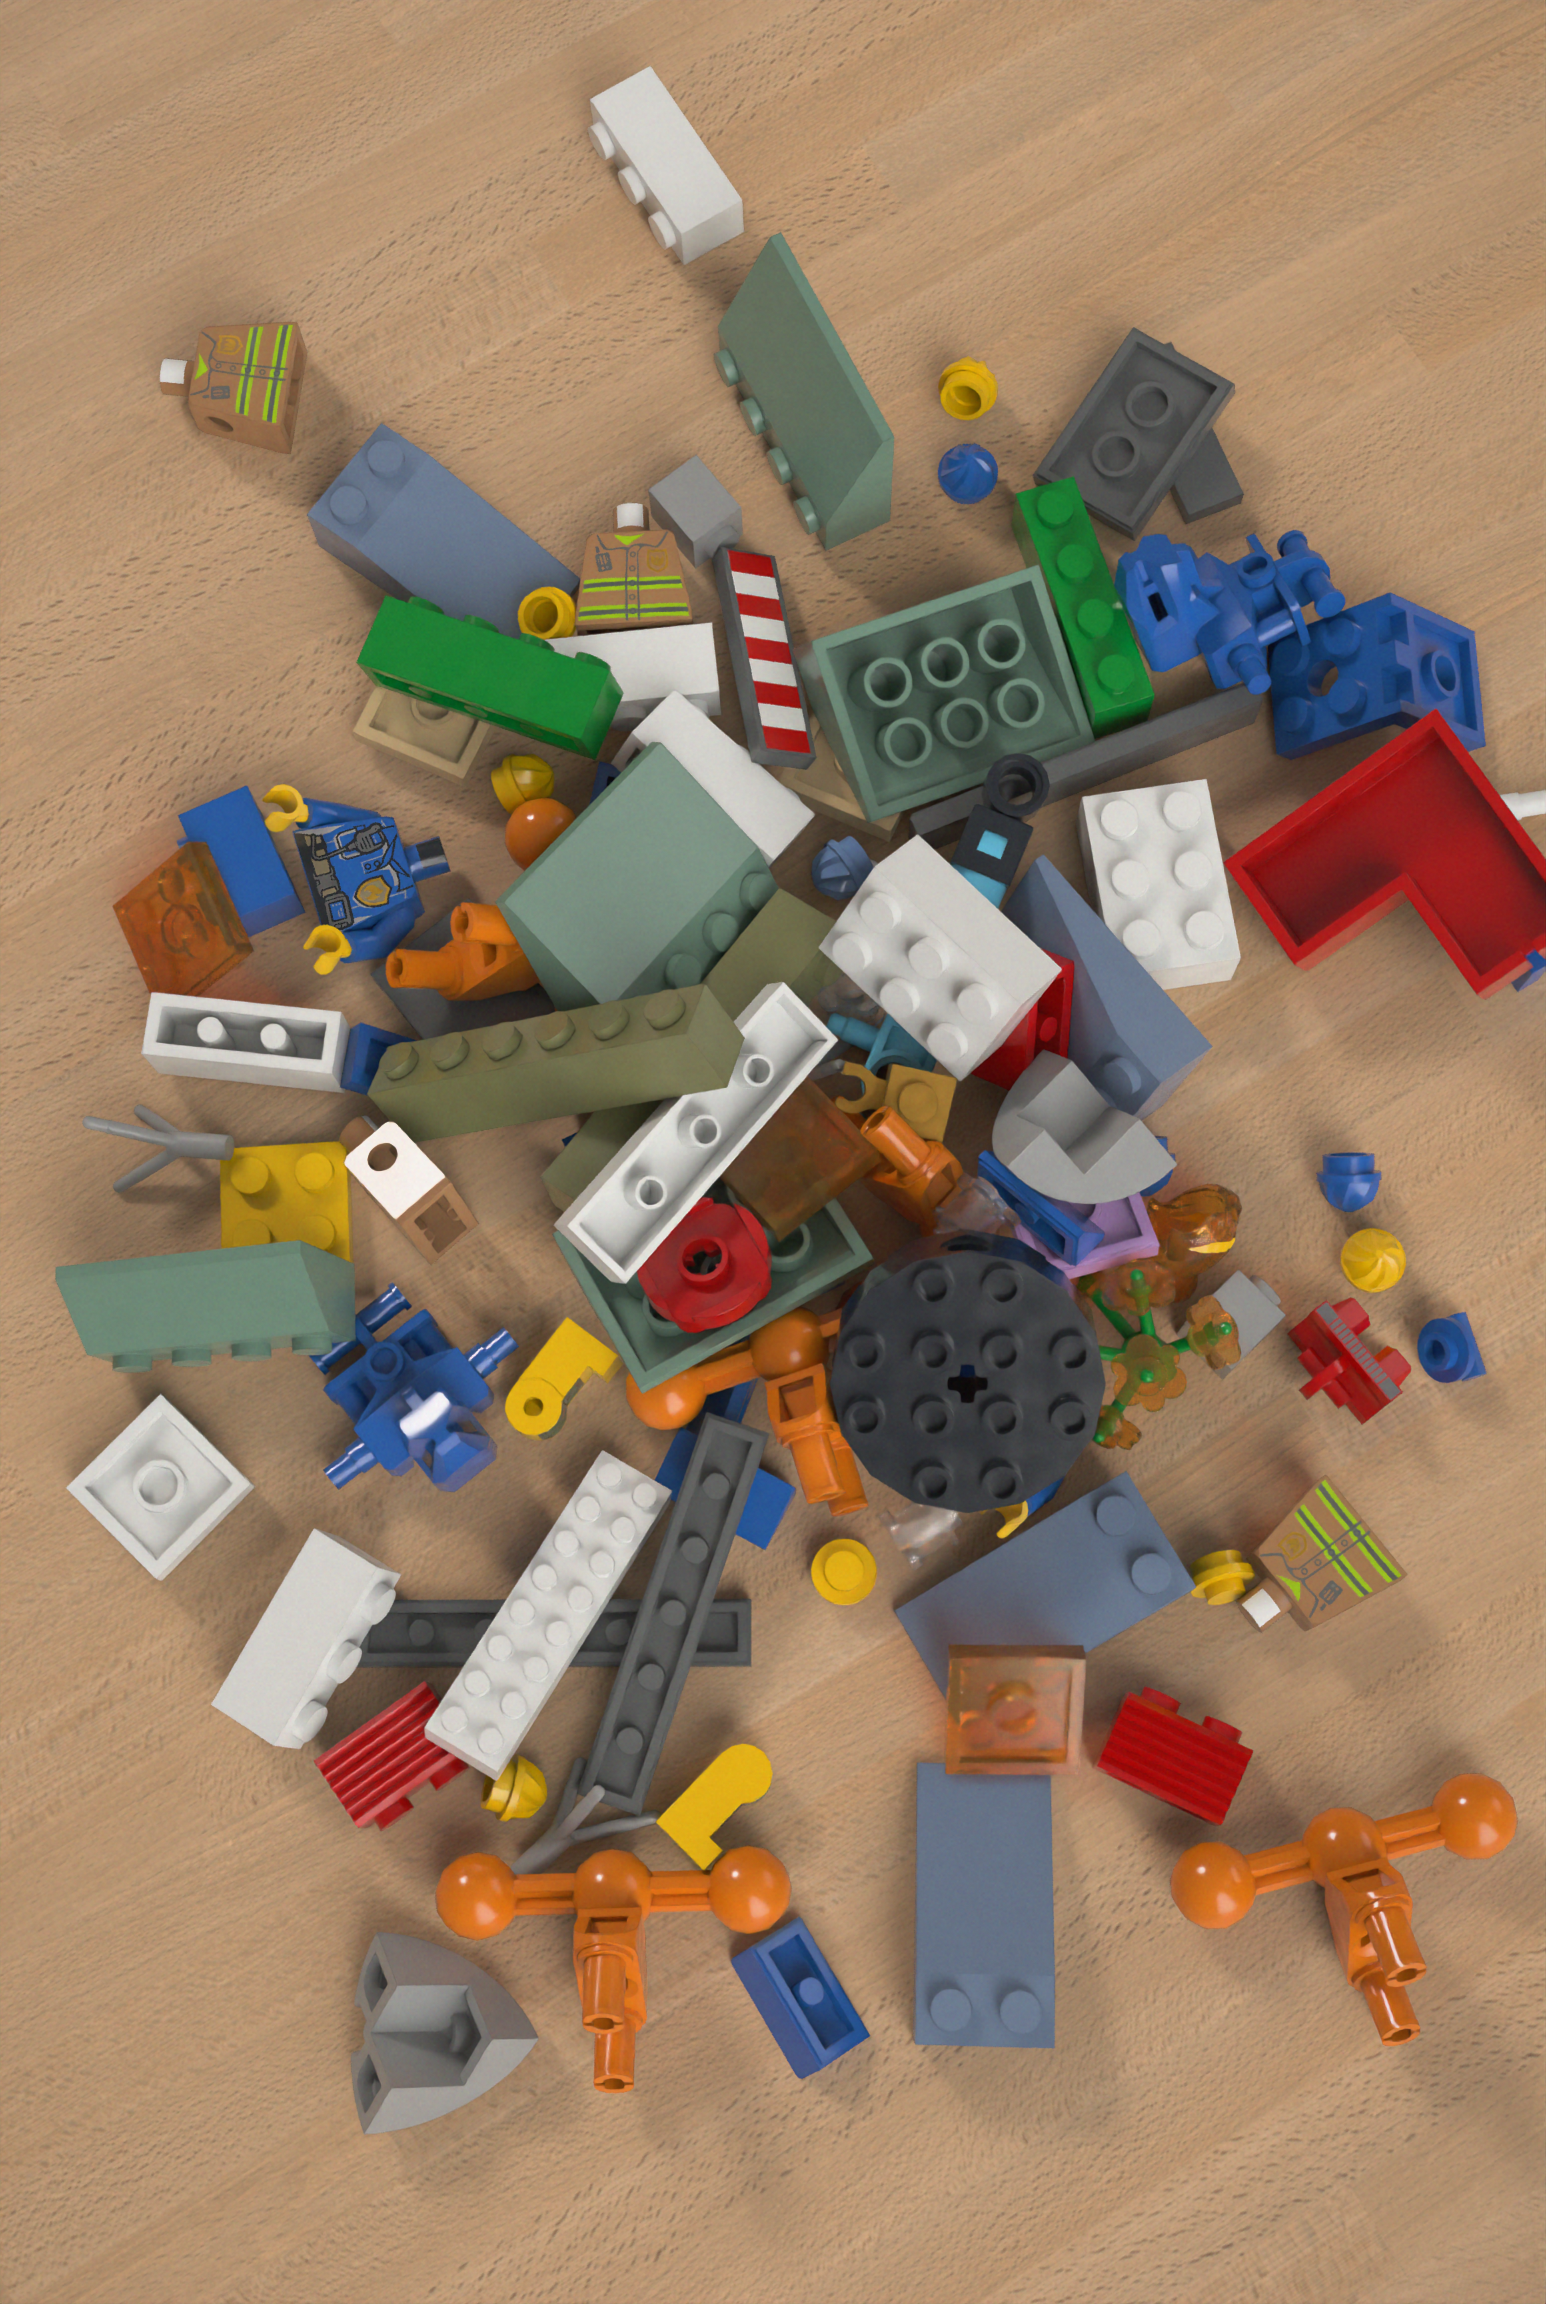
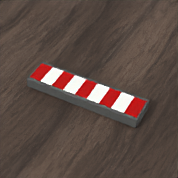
(763, 659)

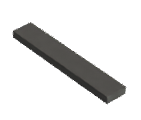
(1101, 760)
(673, 1612)
(449, 1630)

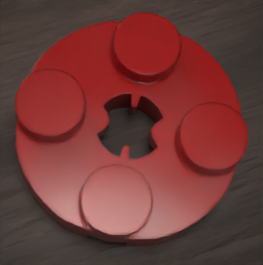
(726, 1293)

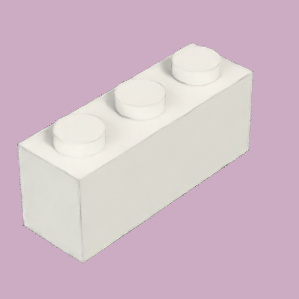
(665, 166)
(652, 665)
(744, 789)
(246, 1042)
(307, 1641)

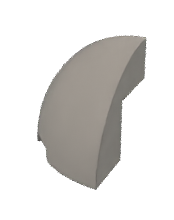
(1069, 1140)
(431, 2033)

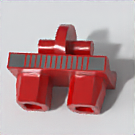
(1343, 1363)

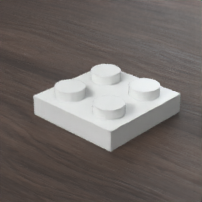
(160, 1487)

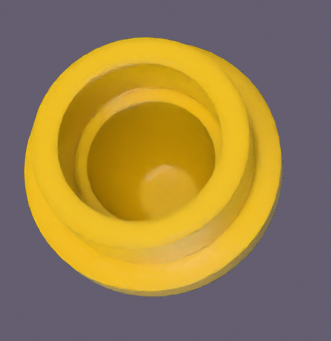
(967, 389)
(547, 614)
(522, 780)
(1372, 1260)
(517, 1791)

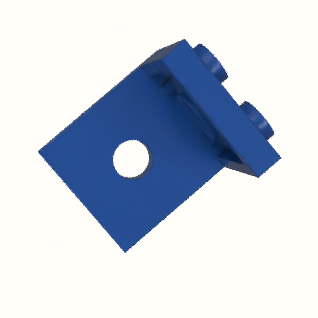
(1391, 670)

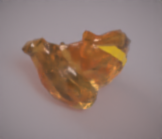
(1194, 1233)

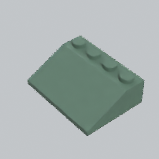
(806, 400)
(945, 692)
(638, 889)
(654, 1349)

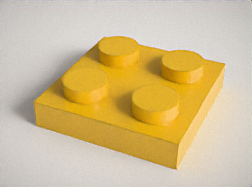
(287, 1197)

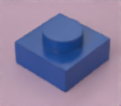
(363, 1054)

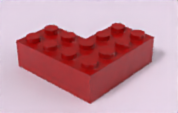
(1399, 829)

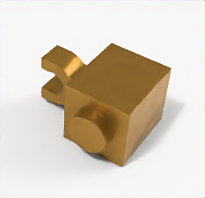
(915, 1094)

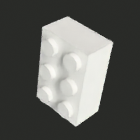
(1161, 880)
(938, 957)

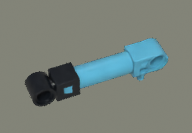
(988, 860)

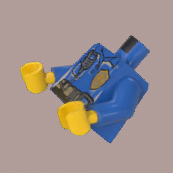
(356, 875)

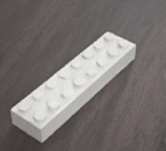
(694, 1138)
(548, 1615)

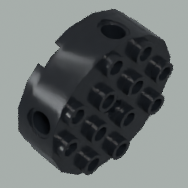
(978, 1436)

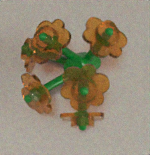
(1146, 1362)

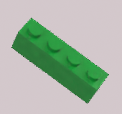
(1105, 660)
(491, 675)

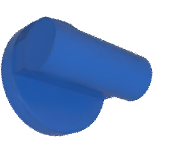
(1450, 1350)

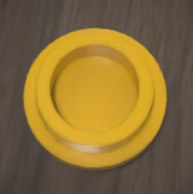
(844, 1572)
(1221, 1577)

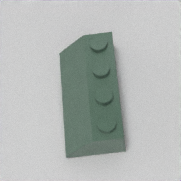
(211, 1305)

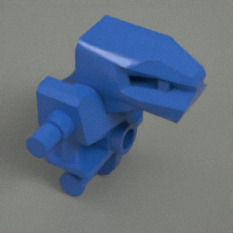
(1221, 609)
(413, 1397)

